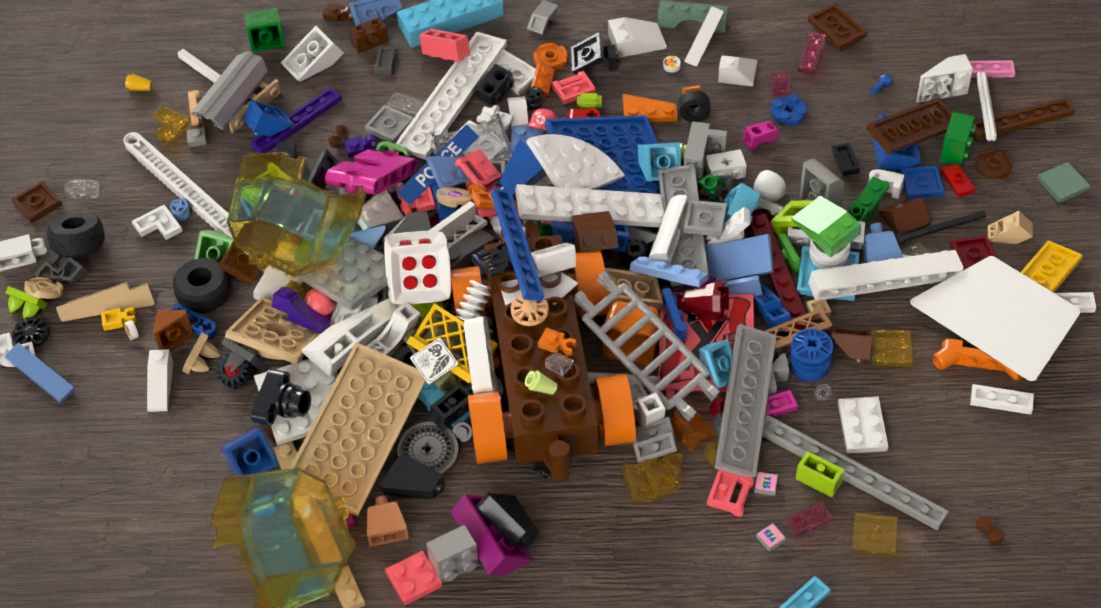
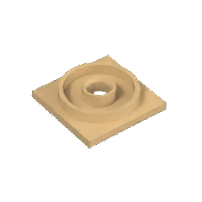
(270, 333)

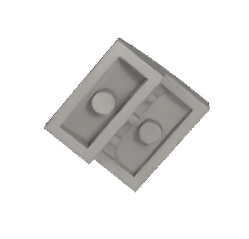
(655, 440)

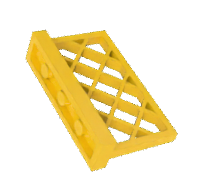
(419, 343)

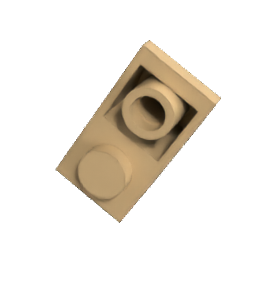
(1011, 229)

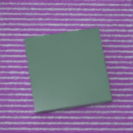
(1063, 182)

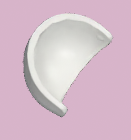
(770, 186)

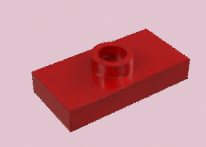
(958, 180)

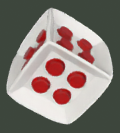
(417, 267)

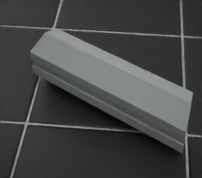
(232, 89)

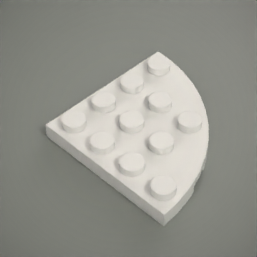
(573, 162)

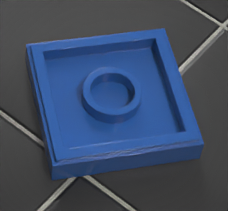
(922, 182)

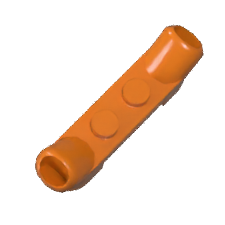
(954, 353)

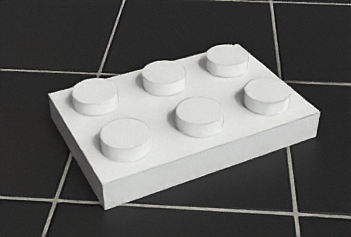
(862, 425)

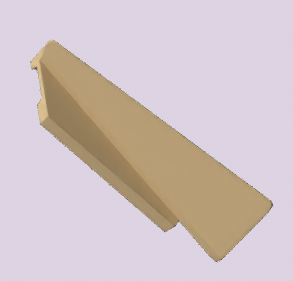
(111, 298)

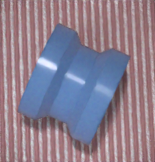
(180, 210)

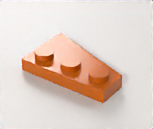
(654, 109)

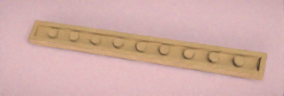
(346, 588)

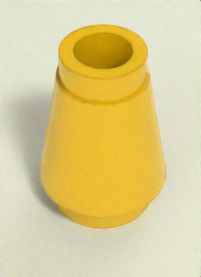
(137, 83)

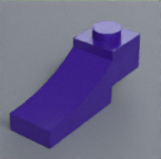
(298, 311)

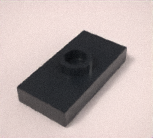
(845, 159)

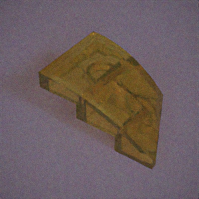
(653, 478)

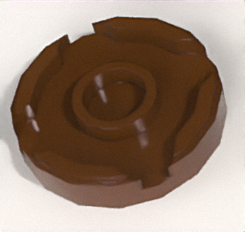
(993, 164)

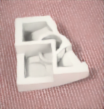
(271, 282)

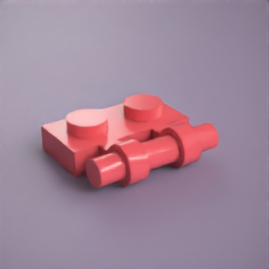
(423, 203)

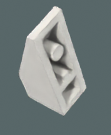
(159, 380)

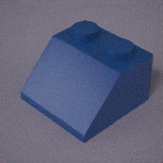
(266, 119)
(249, 454)

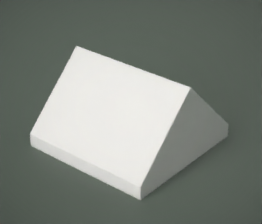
(554, 259)

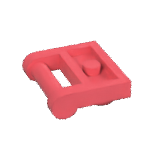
(571, 87)
(481, 166)
(723, 490)

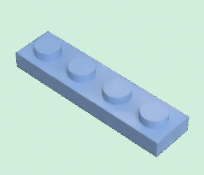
(669, 272)

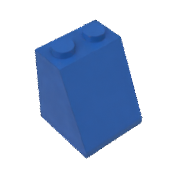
(521, 169)

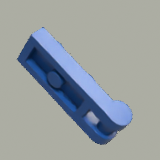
(674, 315)

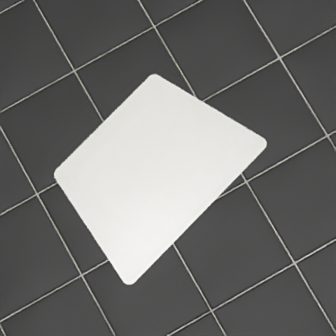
(1001, 314)

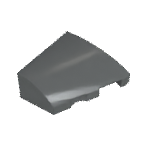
(62, 270)

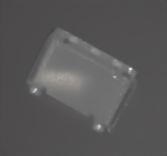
(492, 140)

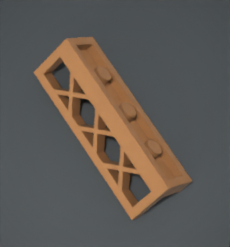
(783, 344)

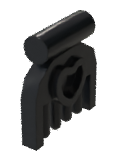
(499, 260)

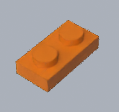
(543, 77)

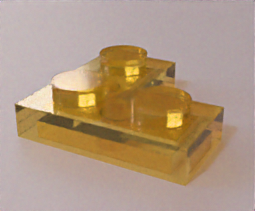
(172, 124)

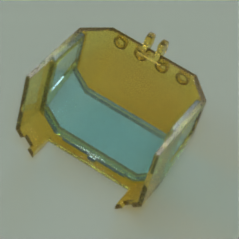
(288, 219)
(286, 534)

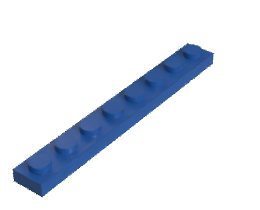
(517, 245)

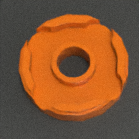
(550, 49)

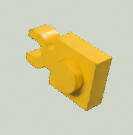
(115, 318)

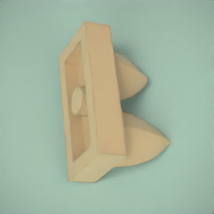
(203, 348)

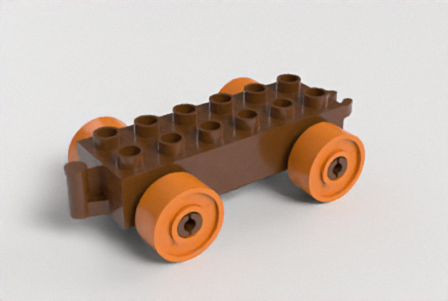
(541, 423)

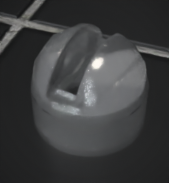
(826, 388)

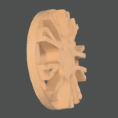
(529, 309)

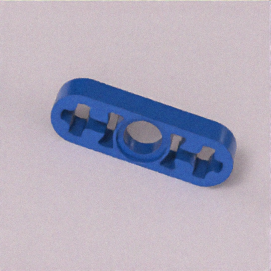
(198, 328)

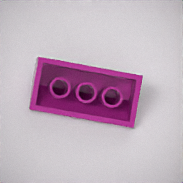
(493, 549)

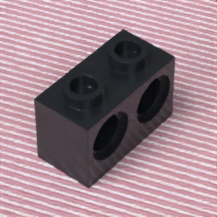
(494, 85)

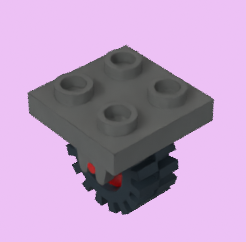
(238, 366)

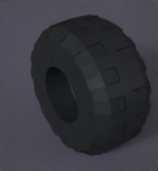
(75, 234)
(204, 297)

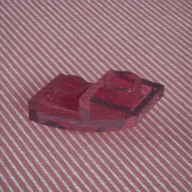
(809, 520)

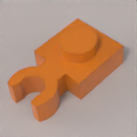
(555, 341)

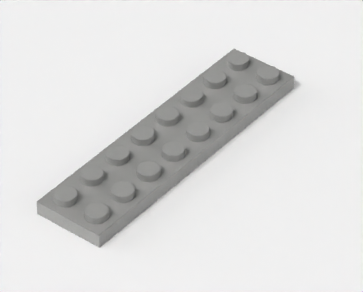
(690, 247)
(745, 402)

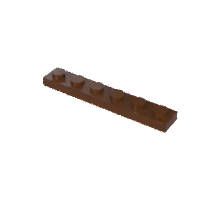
(1027, 117)

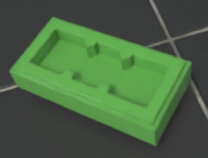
(789, 253)

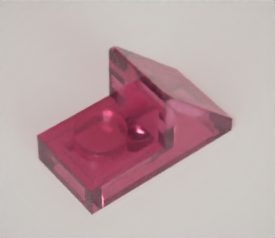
(779, 82)

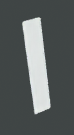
(704, 36)

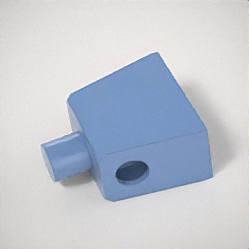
(880, 245)

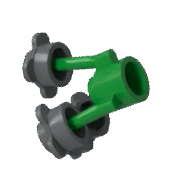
(714, 183)

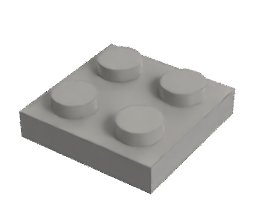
(388, 124)
(705, 218)

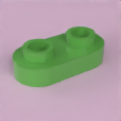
(393, 147)

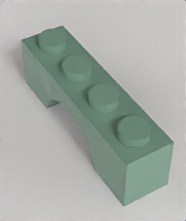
(673, 13)

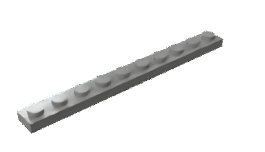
(857, 474)

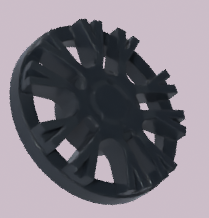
(31, 331)

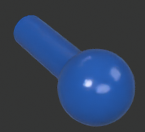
(884, 81)

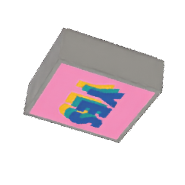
(766, 483)
(771, 537)

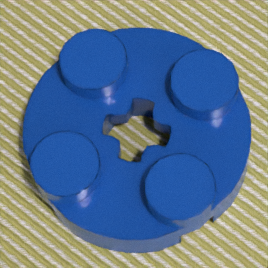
(792, 103)

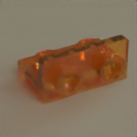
(692, 432)

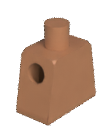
(385, 523)

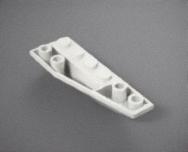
(334, 345)

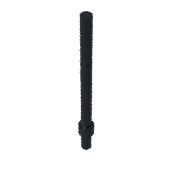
(901, 238)

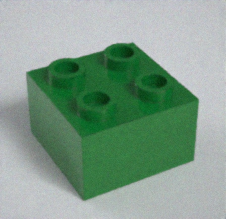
(958, 139)

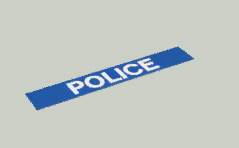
(425, 177)

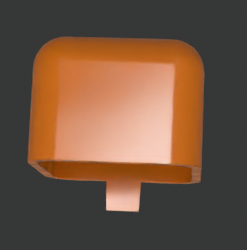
(637, 339)

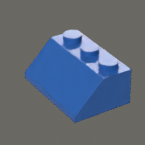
(900, 159)

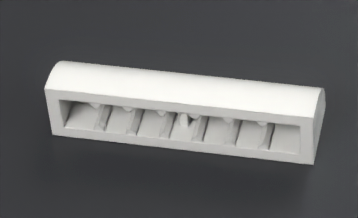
(670, 230)

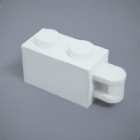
(20, 251)

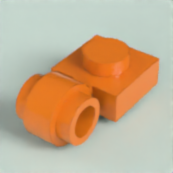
(480, 196)

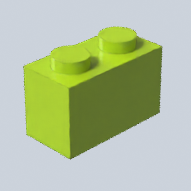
(819, 474)

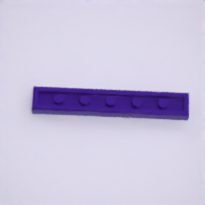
(300, 119)

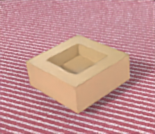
(815, 305)

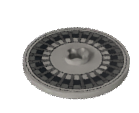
(427, 434)

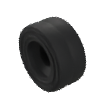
(696, 114)

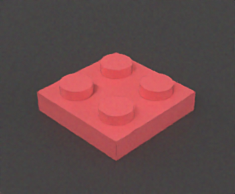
(413, 577)

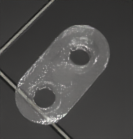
(82, 188)

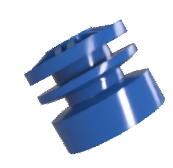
(810, 354)

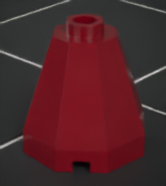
(708, 300)

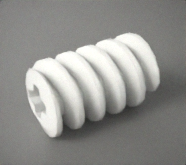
(473, 301)

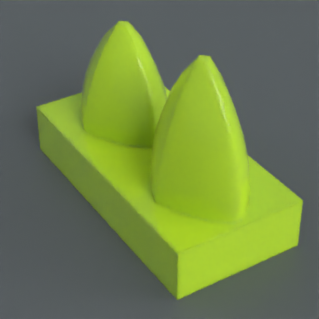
(31, 304)

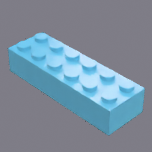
(446, 16)

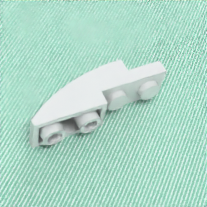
(732, 229)

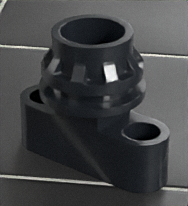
(279, 398)

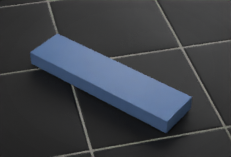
(39, 373)

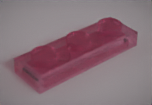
(811, 53)

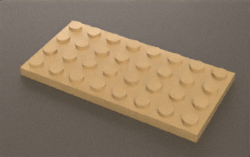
(360, 424)

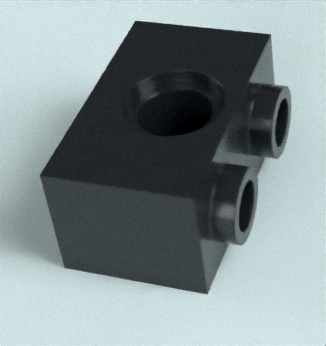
(450, 407)

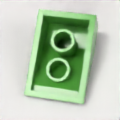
(827, 225)

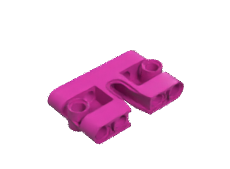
(373, 170)

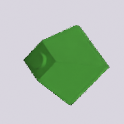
(212, 245)

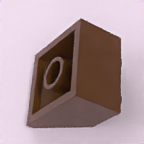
(594, 232)

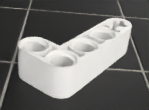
(481, 356)

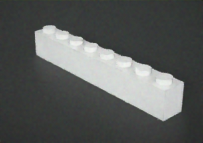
(884, 275)

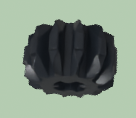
(633, 251)

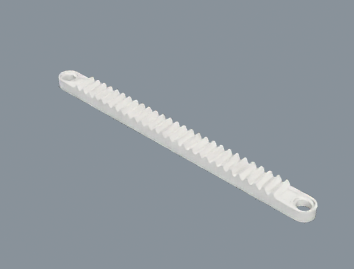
(178, 183)

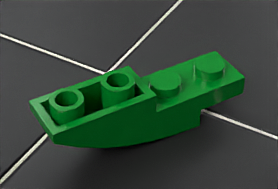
(868, 200)

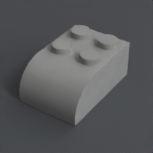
(820, 181)

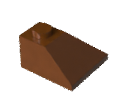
(854, 343)

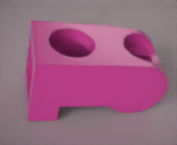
(760, 134)

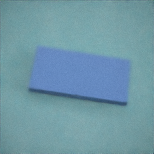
(740, 258)

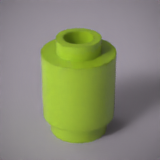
(589, 101)

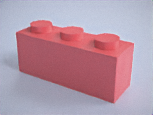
(445, 45)

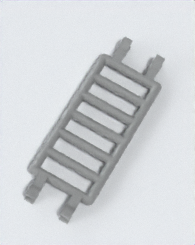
(615, 291)

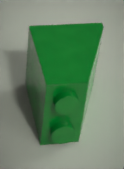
(264, 30)

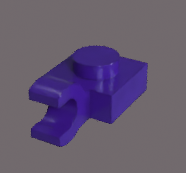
(357, 145)

